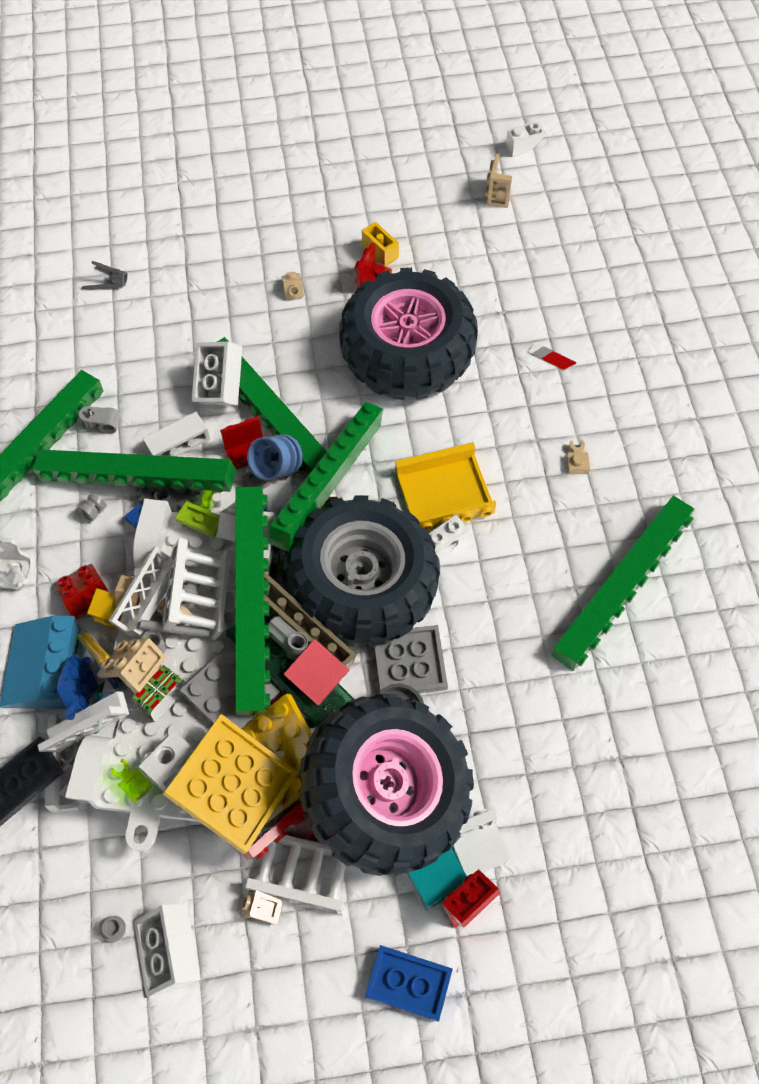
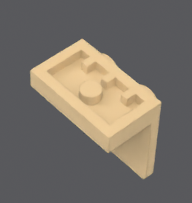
(499, 186)
(133, 663)

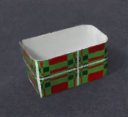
(159, 692)

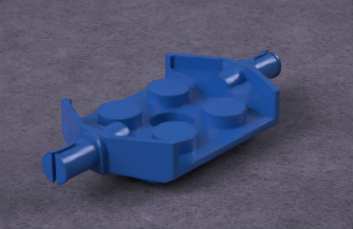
(76, 685)

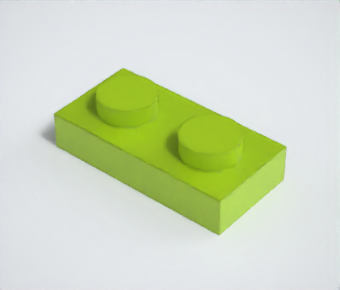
(198, 519)

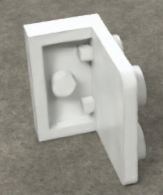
(481, 843)

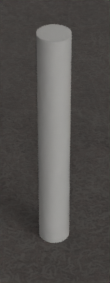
(179, 629)

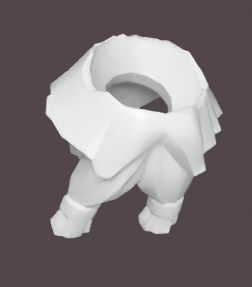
(13, 559)

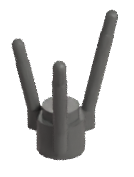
(116, 276)

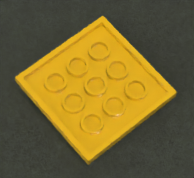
(286, 736)
(231, 784)

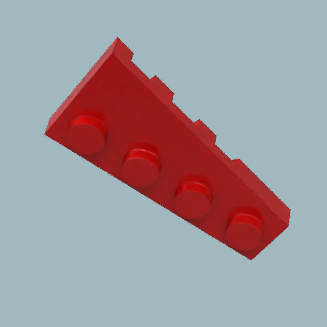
(276, 833)

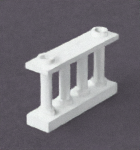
(176, 595)
(308, 896)

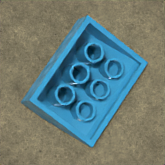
(37, 662)

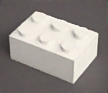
(216, 373)

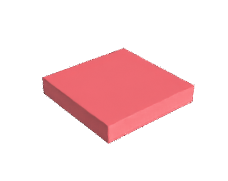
(316, 672)

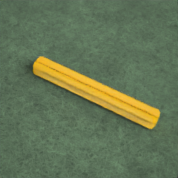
(93, 647)

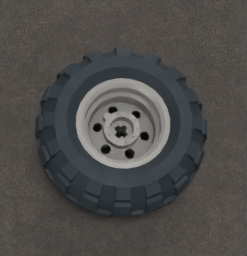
(358, 596)

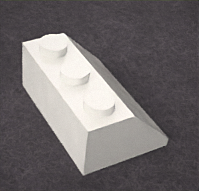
(166, 949)

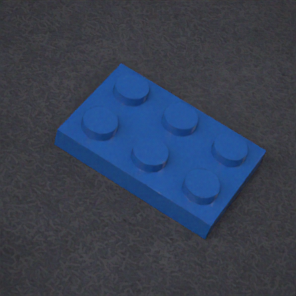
(409, 983)

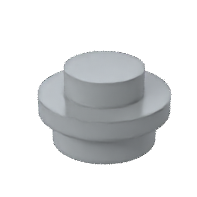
(113, 928)

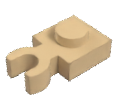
(577, 459)

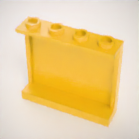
(444, 486)

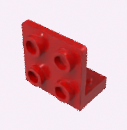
(367, 266)
(238, 439)
(78, 589)
(469, 899)

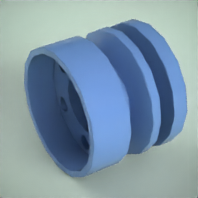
(274, 457)

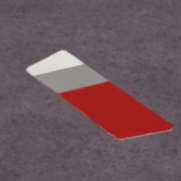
(551, 356)

